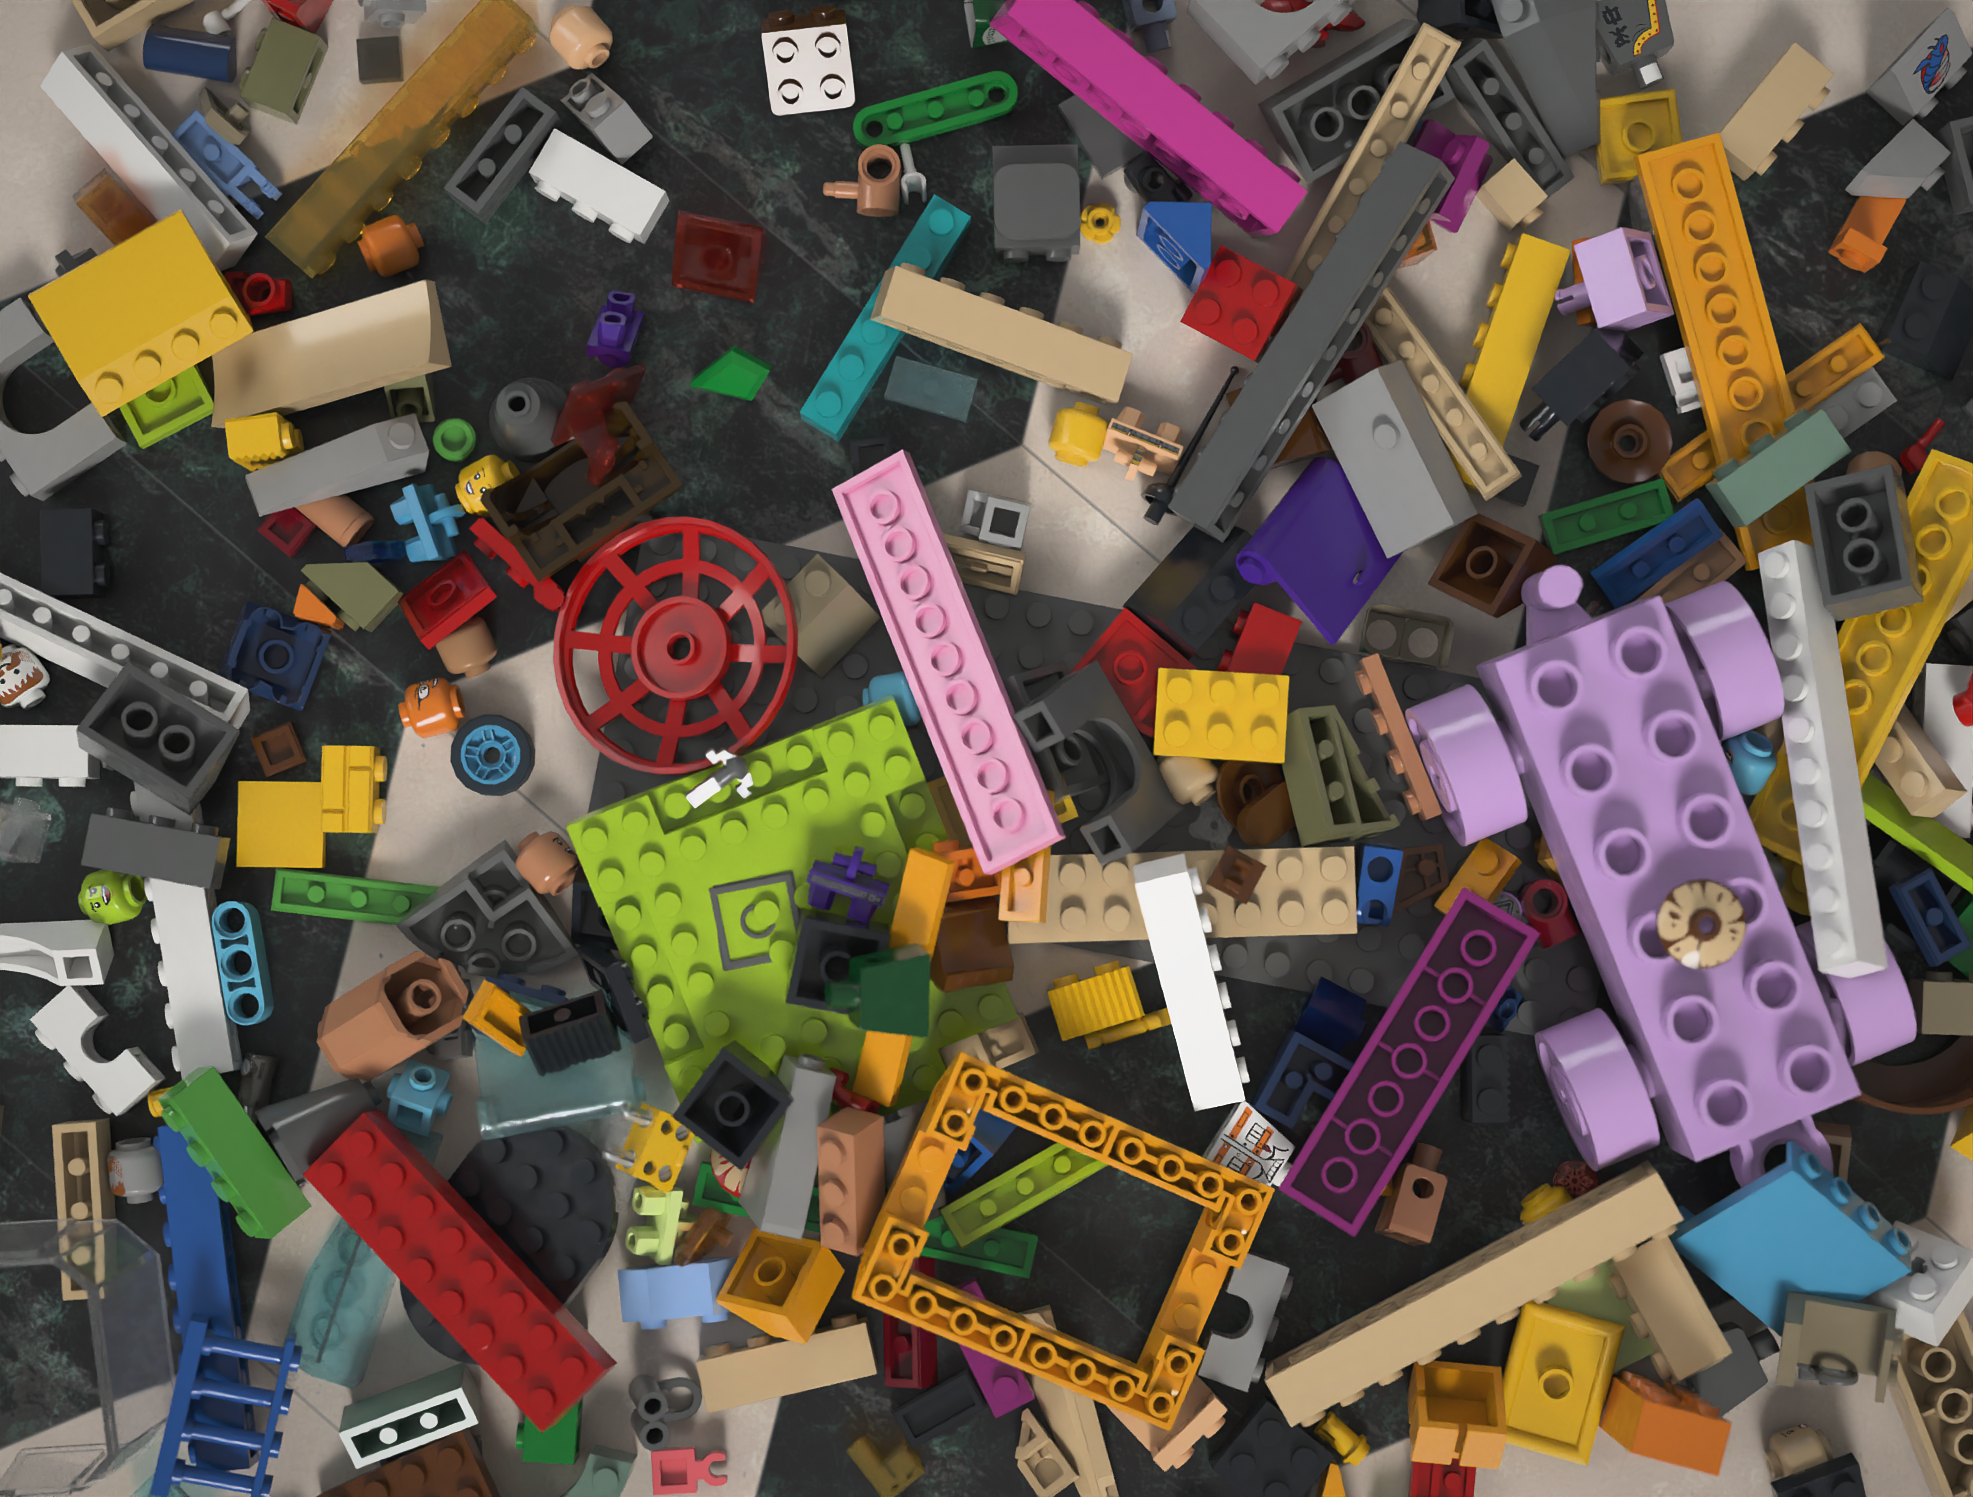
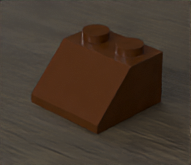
(1489, 565)

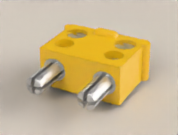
(653, 1147)

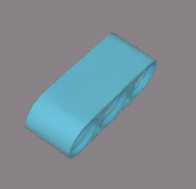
(227, 946)

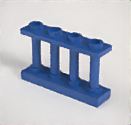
(192, 1384)

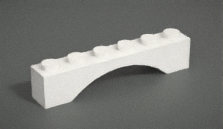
(58, 950)

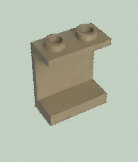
(1840, 1338)

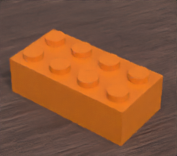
(1665, 1423)

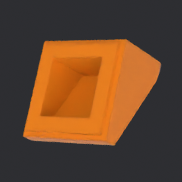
(315, 611)

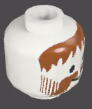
(21, 678)

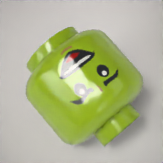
(112, 896)

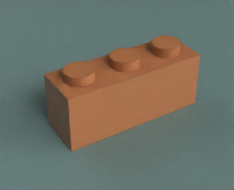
(850, 1178)

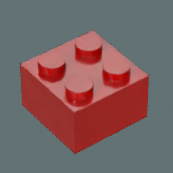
(1241, 304)

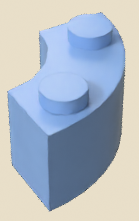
(667, 1292)

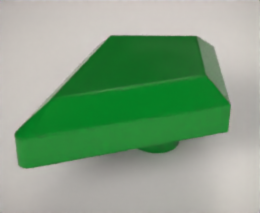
(733, 375)

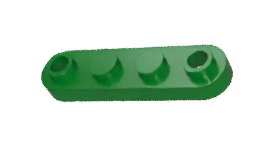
(936, 110)

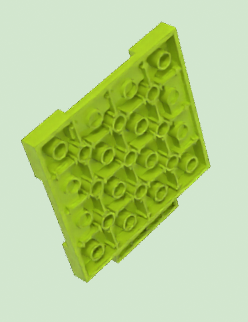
(810, 797)

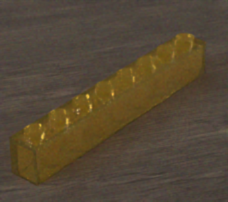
(402, 134)

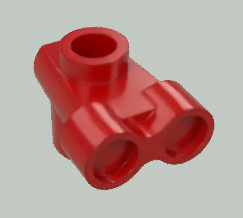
(260, 292)

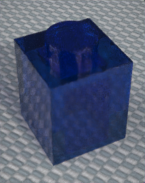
(1331, 1016)

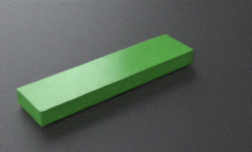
(346, 896)

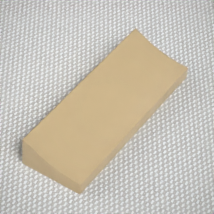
(331, 354)

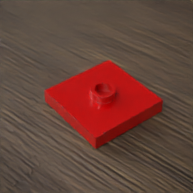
(446, 599)

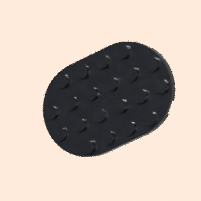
(548, 1203)

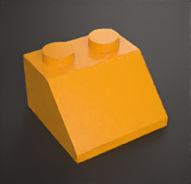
(781, 1284)

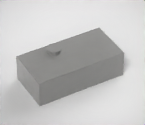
(1394, 458)

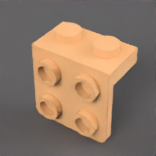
(1199, 1415)

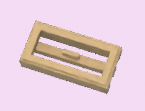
(986, 557)

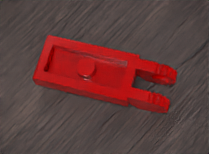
(493, 542)

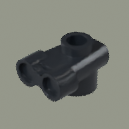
(1161, 186)

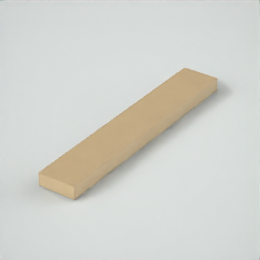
(1445, 401)

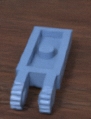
(222, 162)

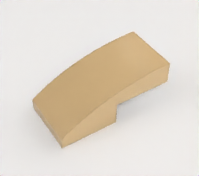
(996, 1046)

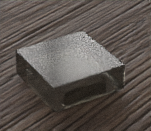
(380, 60)

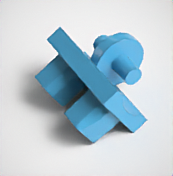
(433, 521)

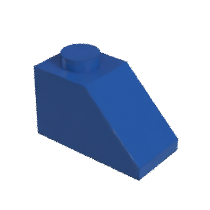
(987, 1138)

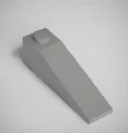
(341, 466)

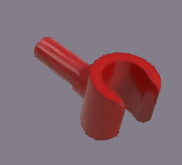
(1914, 456)

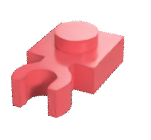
(678, 1470)

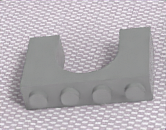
(1264, 39)
(57, 457)

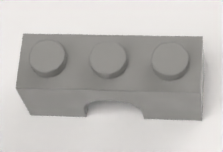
(1236, 1355)

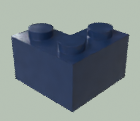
(1293, 1076)

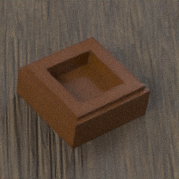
(279, 749)

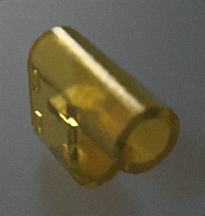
(887, 1470)

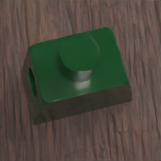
(886, 991)

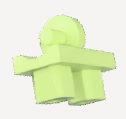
(664, 1224)

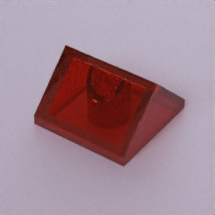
(718, 256)

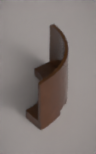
(1924, 1087)

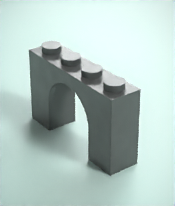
(1138, 793)

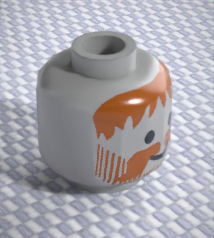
(135, 1170)

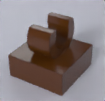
(1236, 874)

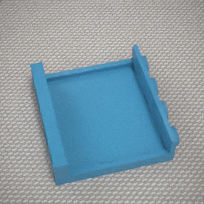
(1793, 1234)

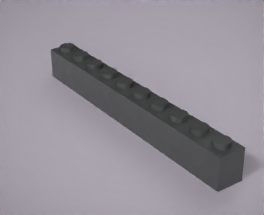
(1311, 340)

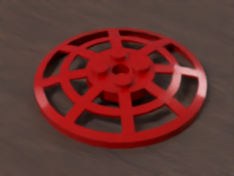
(655, 639)

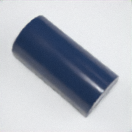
(190, 53)
(1929, 917)

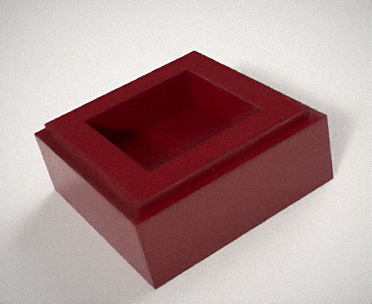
(288, 530)

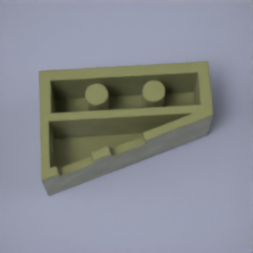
(1327, 782)

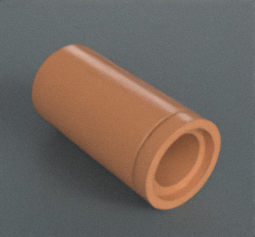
(339, 518)

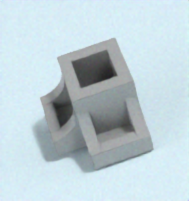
(995, 519)

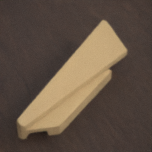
(1074, 1426)

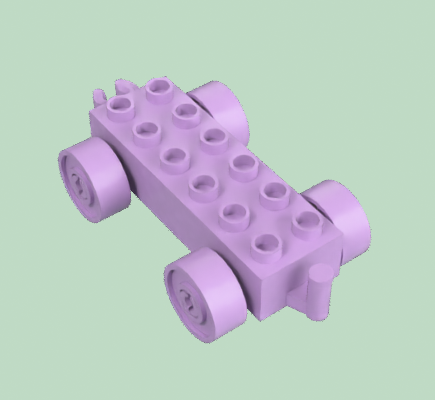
(1634, 795)

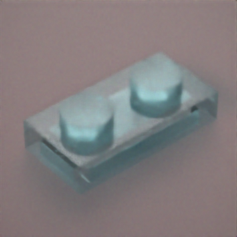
(931, 389)

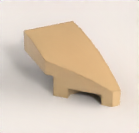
(1041, 1459)

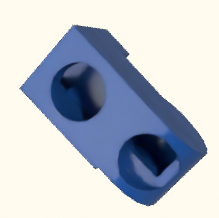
(1377, 883)

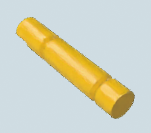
(1128, 1029)

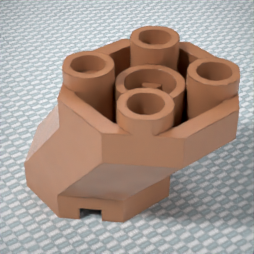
(392, 1016)

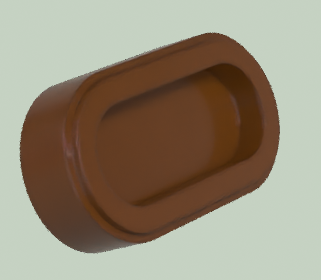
(1266, 817)

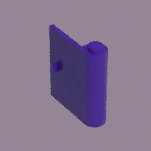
(1317, 547)

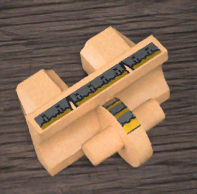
(1140, 448)

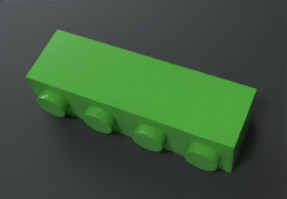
(233, 1153)

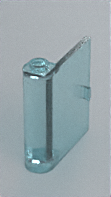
(522, 1101)

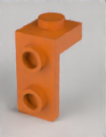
(1865, 230)

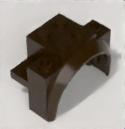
(561, 517)

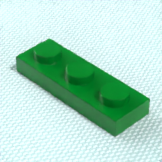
(1606, 517)

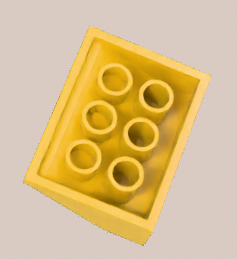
(141, 313)

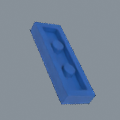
(1656, 553)

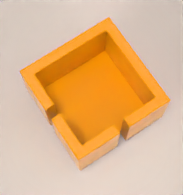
(1457, 1414)

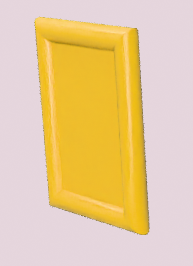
(1558, 1379)

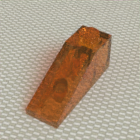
(111, 208)

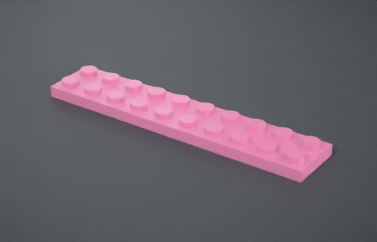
(948, 663)

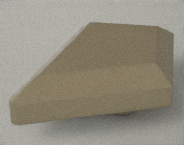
(224, 120)

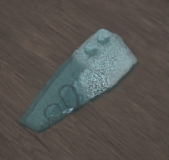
(346, 1298)

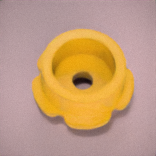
(1104, 233)

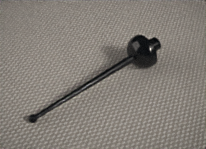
(1160, 494)

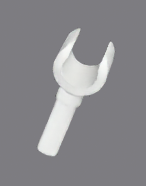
(216, 21)
(912, 179)

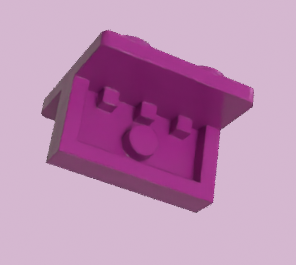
(1467, 162)

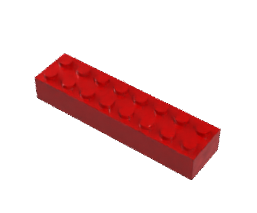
(459, 1269)

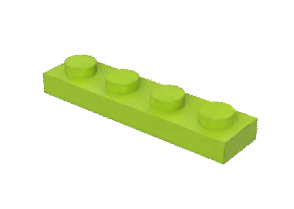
(1016, 1192)

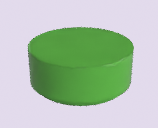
(455, 440)

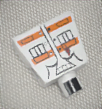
(1251, 1146)

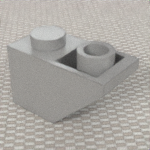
(606, 118)

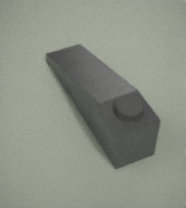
(1504, 115)

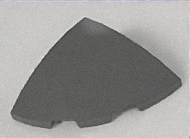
(490, 921)

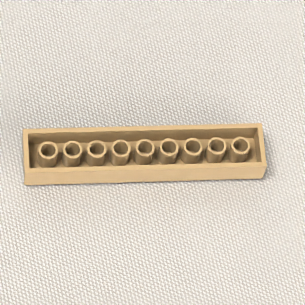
(1471, 1294)

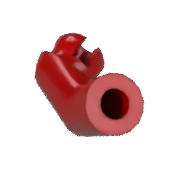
(846, 1098)

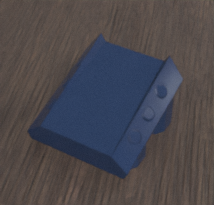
(274, 655)

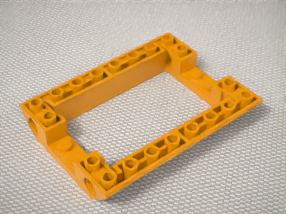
(1171, 1355)

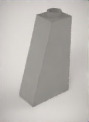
(786, 1162)

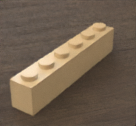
(1001, 335)

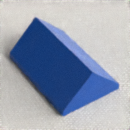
(1179, 237)

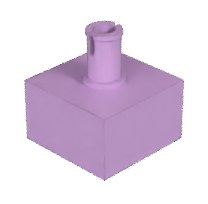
(1619, 281)

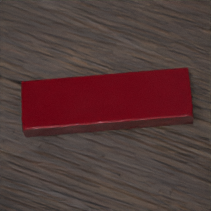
(909, 1349)

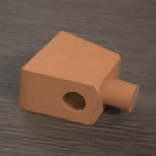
(1406, 1215)

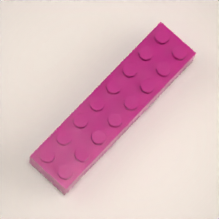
(1154, 110)

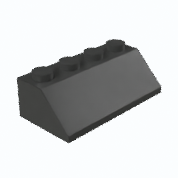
(1329, 109)

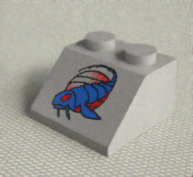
(1922, 69)

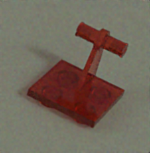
(584, 417)

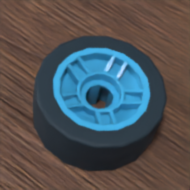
(476, 740)

